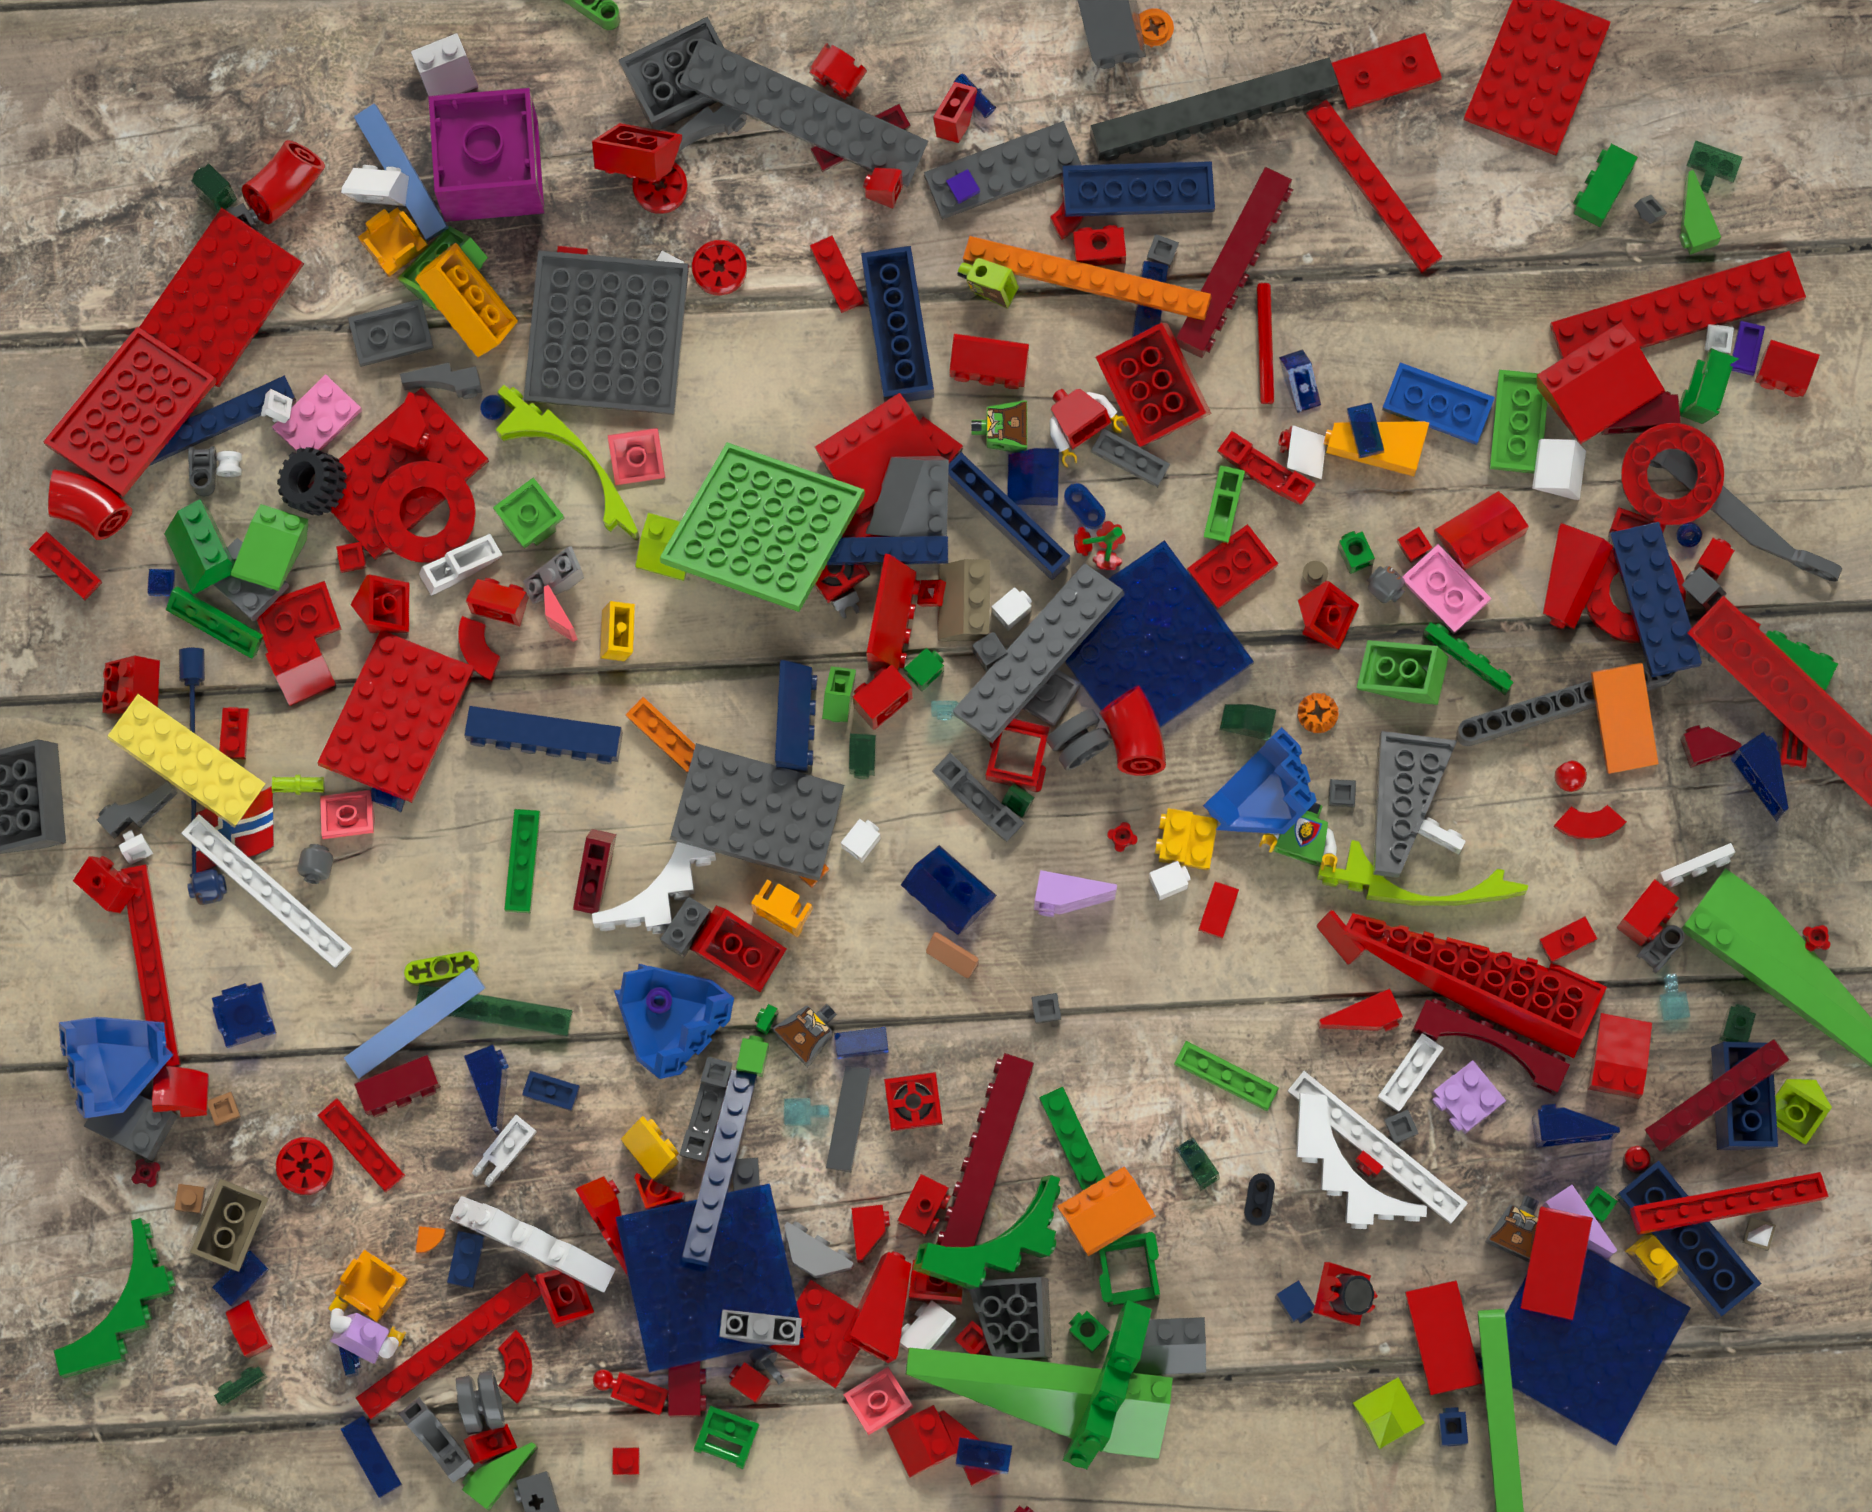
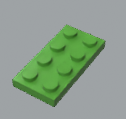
(1517, 422)

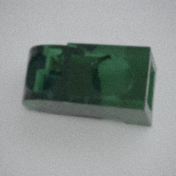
(1197, 1164)

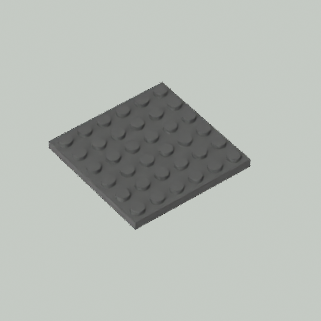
(606, 332)

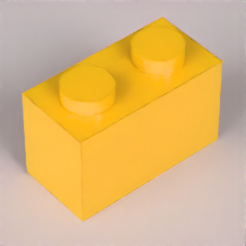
(617, 631)

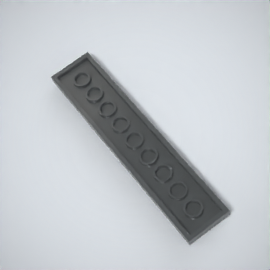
(801, 111)

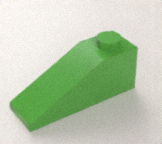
(1697, 223)
(492, 1479)

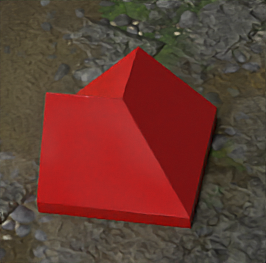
(383, 604)
(1327, 614)

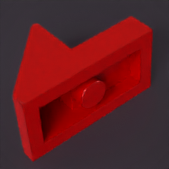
(490, 1444)

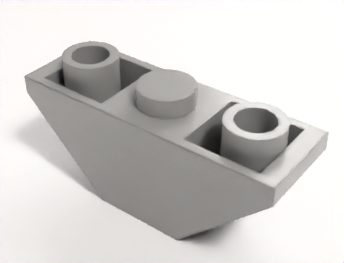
(559, 573)
(813, 1254)
(760, 1328)

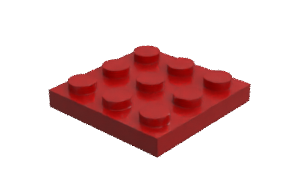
(824, 1325)

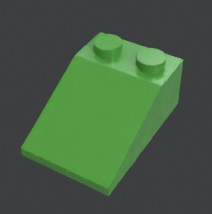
(270, 547)
(1403, 671)

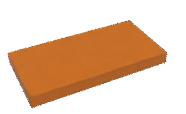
(1624, 718)

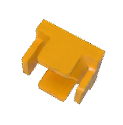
(392, 240)
(781, 908)
(370, 1285)

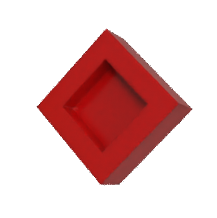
(1414, 544)
(351, 557)
(1368, 1165)
(626, 1461)

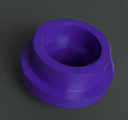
(653, 1006)

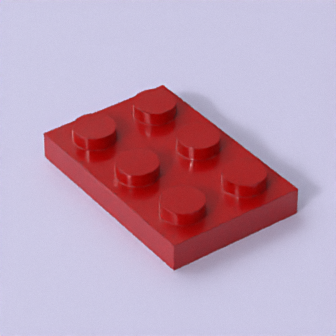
(1232, 567)
(299, 615)

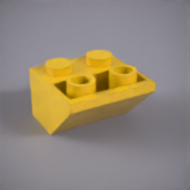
(649, 1149)

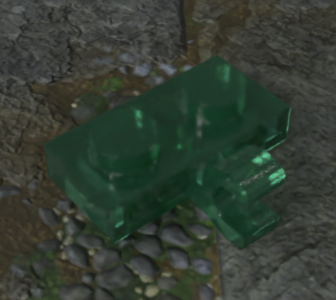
(1714, 163)

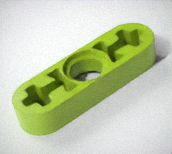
(421, 964)

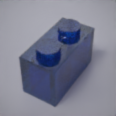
(983, 1455)

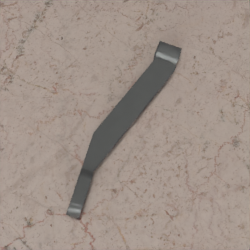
(1744, 520)

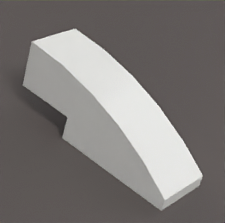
(459, 564)

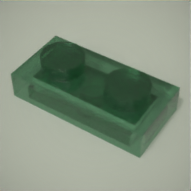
(230, 1391)

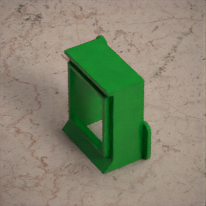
(1706, 387)
(1145, 1240)

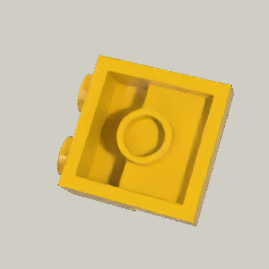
(1186, 839)

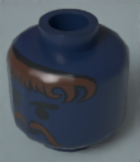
(207, 887)

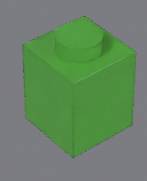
(753, 1055)

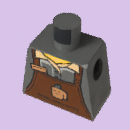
(806, 1032)
(1516, 1229)

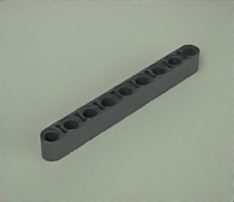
(1532, 718)

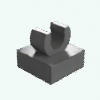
(846, 599)

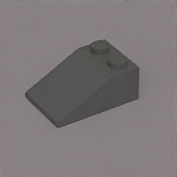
(135, 1128)

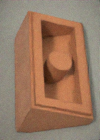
(952, 955)

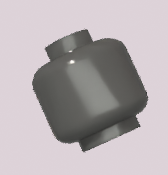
(1386, 584)
(315, 863)

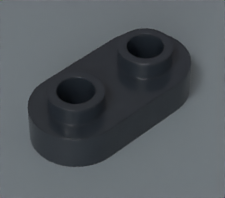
(1259, 1200)

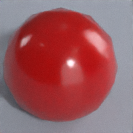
(1570, 776)

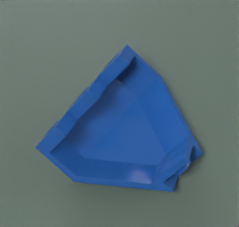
(1266, 792)
(671, 1038)
(111, 1060)

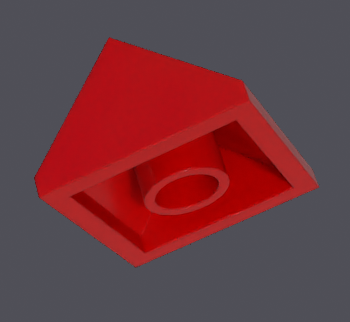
(928, 1288)
(563, 1297)

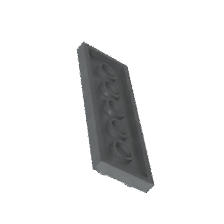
(1005, 168)

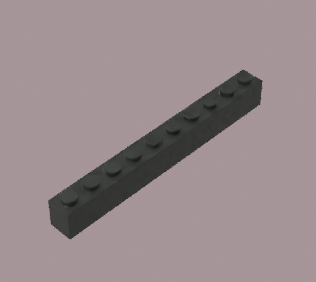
(1214, 109)

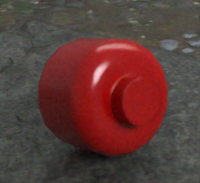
(1636, 1159)

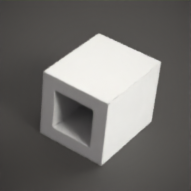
(1012, 608)
(861, 839)
(1169, 880)

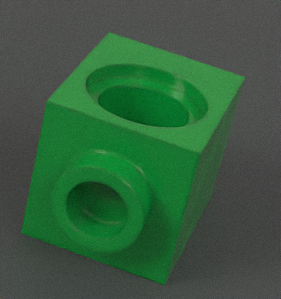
(1355, 562)
(924, 669)
(1093, 1342)

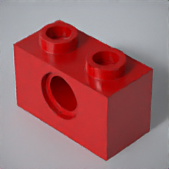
(1110, 235)

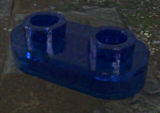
(1084, 507)

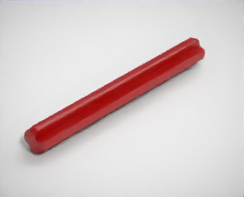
(1265, 343)

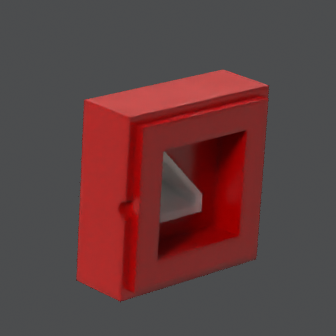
(931, 593)

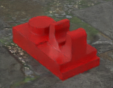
(234, 732)

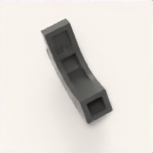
(437, 1439)

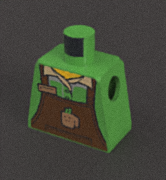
(1004, 427)

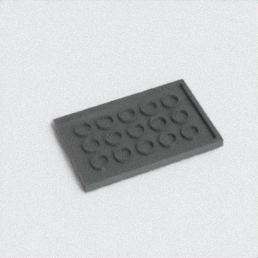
(757, 812)

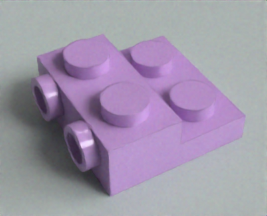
(1467, 1097)

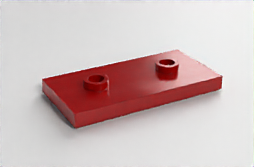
(1386, 71)

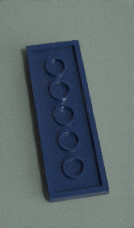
(1138, 189)
(1655, 599)

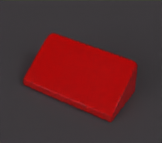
(1332, 928)

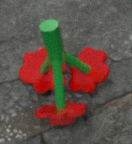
(1107, 538)

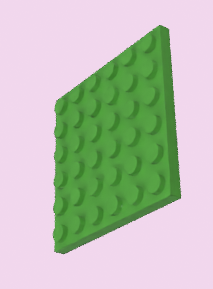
(762, 526)

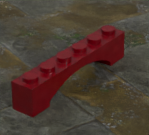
(1544, 1069)
(1717, 1095)

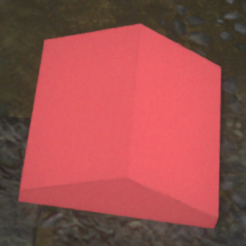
(636, 456)
(556, 616)
(347, 814)
(878, 1401)

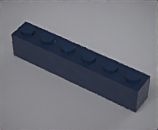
(1007, 517)
(543, 734)

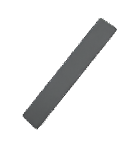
(848, 1118)

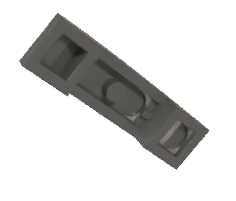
(977, 798)
(706, 1109)

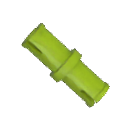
(298, 784)

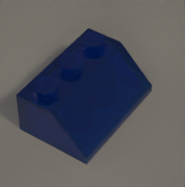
(948, 890)

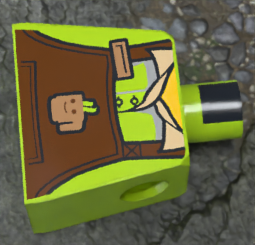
(990, 281)

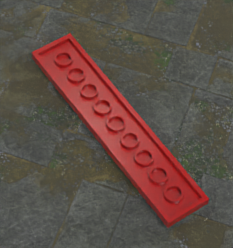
(1688, 305)
(1788, 693)

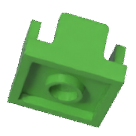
(529, 514)

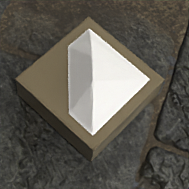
(1759, 1233)

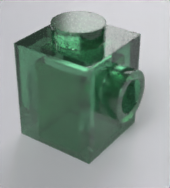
(1737, 1024)

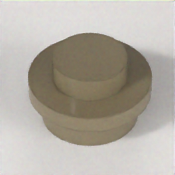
(1315, 573)

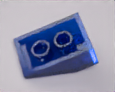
(1762, 769)
(490, 1079)
(1564, 1126)

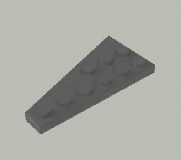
(1405, 787)

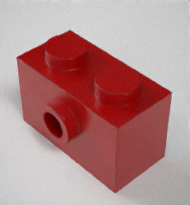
(105, 884)
(923, 1206)

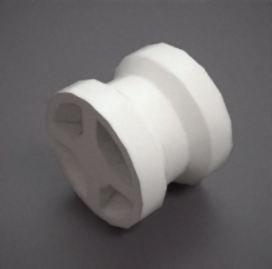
(228, 464)

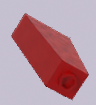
(1573, 574)
(880, 1313)

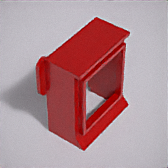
(1033, 782)

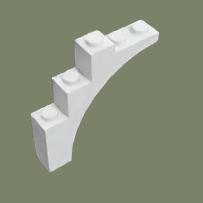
(654, 902)
(1362, 1200)
(533, 1243)

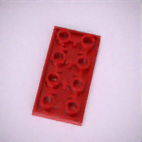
(1556, 1262)
(1443, 1338)

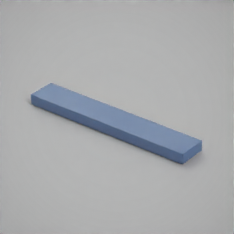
(392, 155)
(414, 1022)

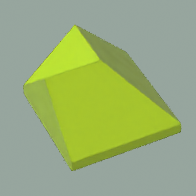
(1801, 1108)
(1388, 1413)

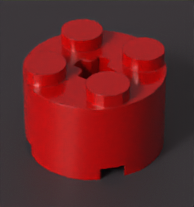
(837, 70)

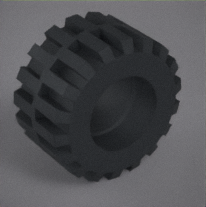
(326, 486)

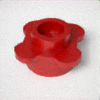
(1284, 440)
(1123, 829)
(1819, 931)

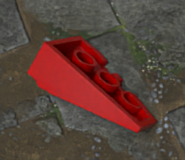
(603, 1205)

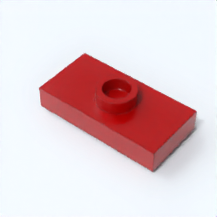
(1568, 939)

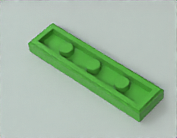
(1226, 1076)

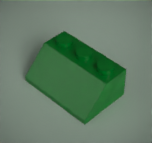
(198, 547)

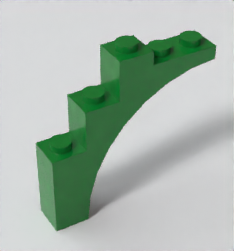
(1027, 1235)
(145, 1282)
(1111, 1386)

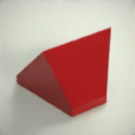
(655, 1194)

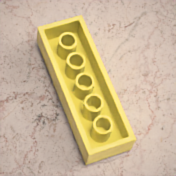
(186, 760)

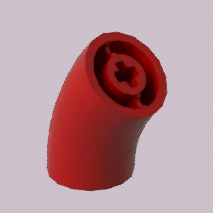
(282, 181)
(86, 504)
(1135, 734)

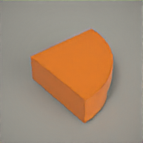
(428, 1238)

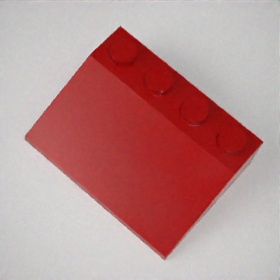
(1599, 383)
(1153, 384)
(864, 448)
(892, 615)

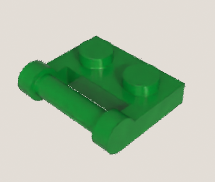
(729, 1428)

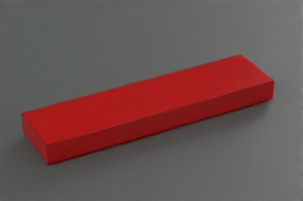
(361, 1145)

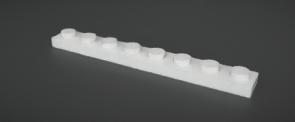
(267, 891)
(1395, 1160)

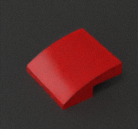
(181, 1090)

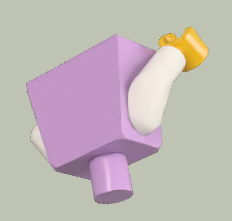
(361, 1334)

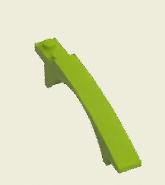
(527, 422)
(1359, 876)

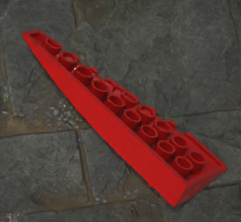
(1520, 994)

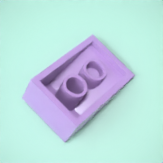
(1066, 893)
(1570, 1201)

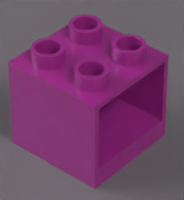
(486, 154)

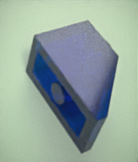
(1300, 380)

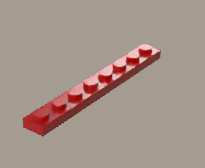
(1374, 186)
(150, 958)
(1728, 1203)
(448, 1346)

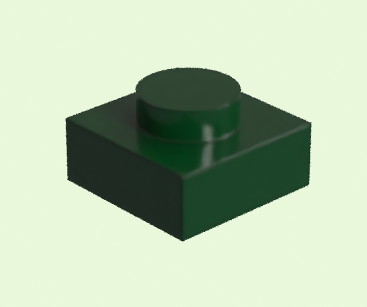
(1018, 800)

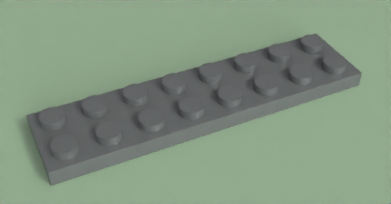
(1038, 652)

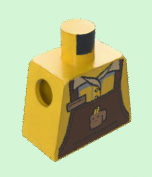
(1653, 1260)

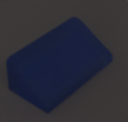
(861, 1043)

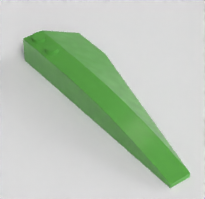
(1764, 947)
(1050, 1394)

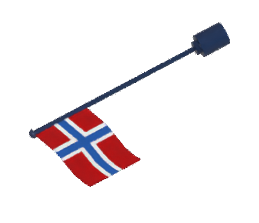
(256, 828)

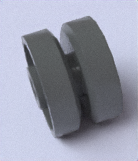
(1079, 739)
(480, 1402)

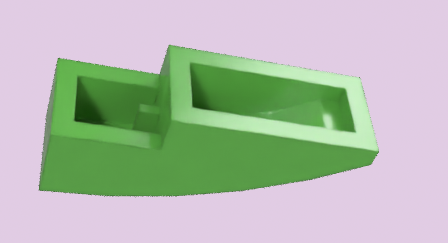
(1224, 504)

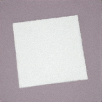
(1306, 452)

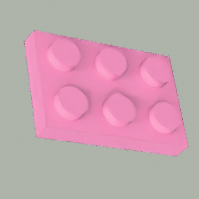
(318, 416)
(1446, 589)

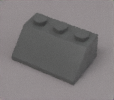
(1173, 1347)

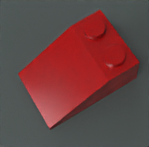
(738, 948)
(1620, 1056)

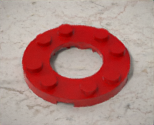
(1709, 473)
(434, 476)
(1606, 614)

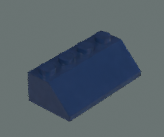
(794, 717)
(1750, 1118)

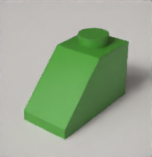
(838, 694)

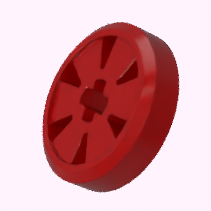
(666, 199)
(704, 267)
(313, 1179)

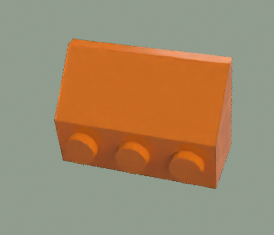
(1106, 1211)

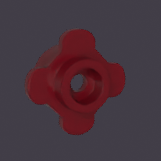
(141, 1167)

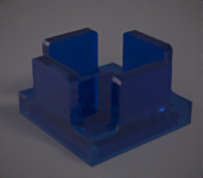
(243, 1014)

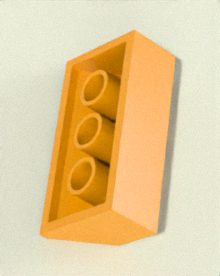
(466, 300)

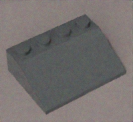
(657, 72)
(30, 797)

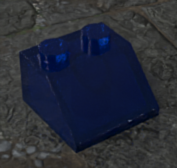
(1034, 476)

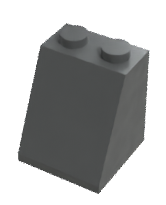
(1112, 31)

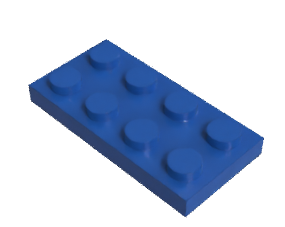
(1440, 402)

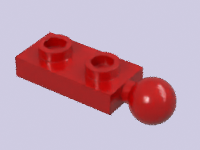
(632, 1391)

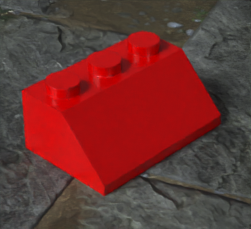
(636, 151)
(989, 361)
(1482, 530)

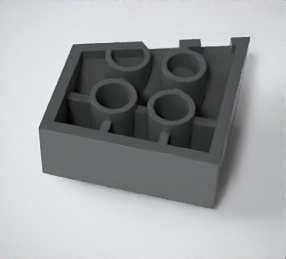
(912, 498)
(1015, 1316)

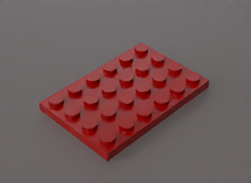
(1537, 72)
(221, 295)
(130, 411)
(376, 458)
(396, 716)

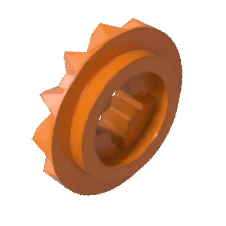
(1158, 18)
(1311, 722)

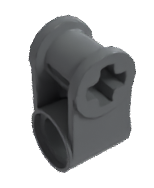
(202, 465)
(1658, 951)

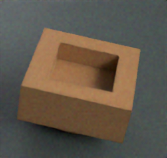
(223, 1109)
(190, 1198)

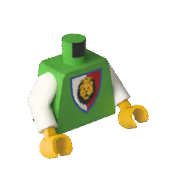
(1306, 840)

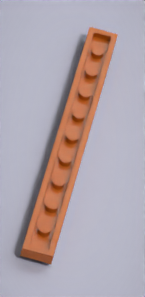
(1090, 278)
(672, 742)

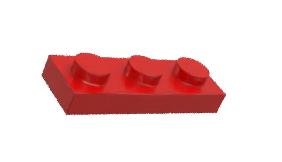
(836, 274)
(65, 565)

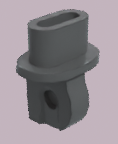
(764, 1359)

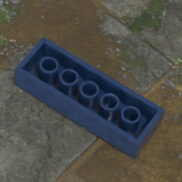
(897, 324)
(1699, 1249)

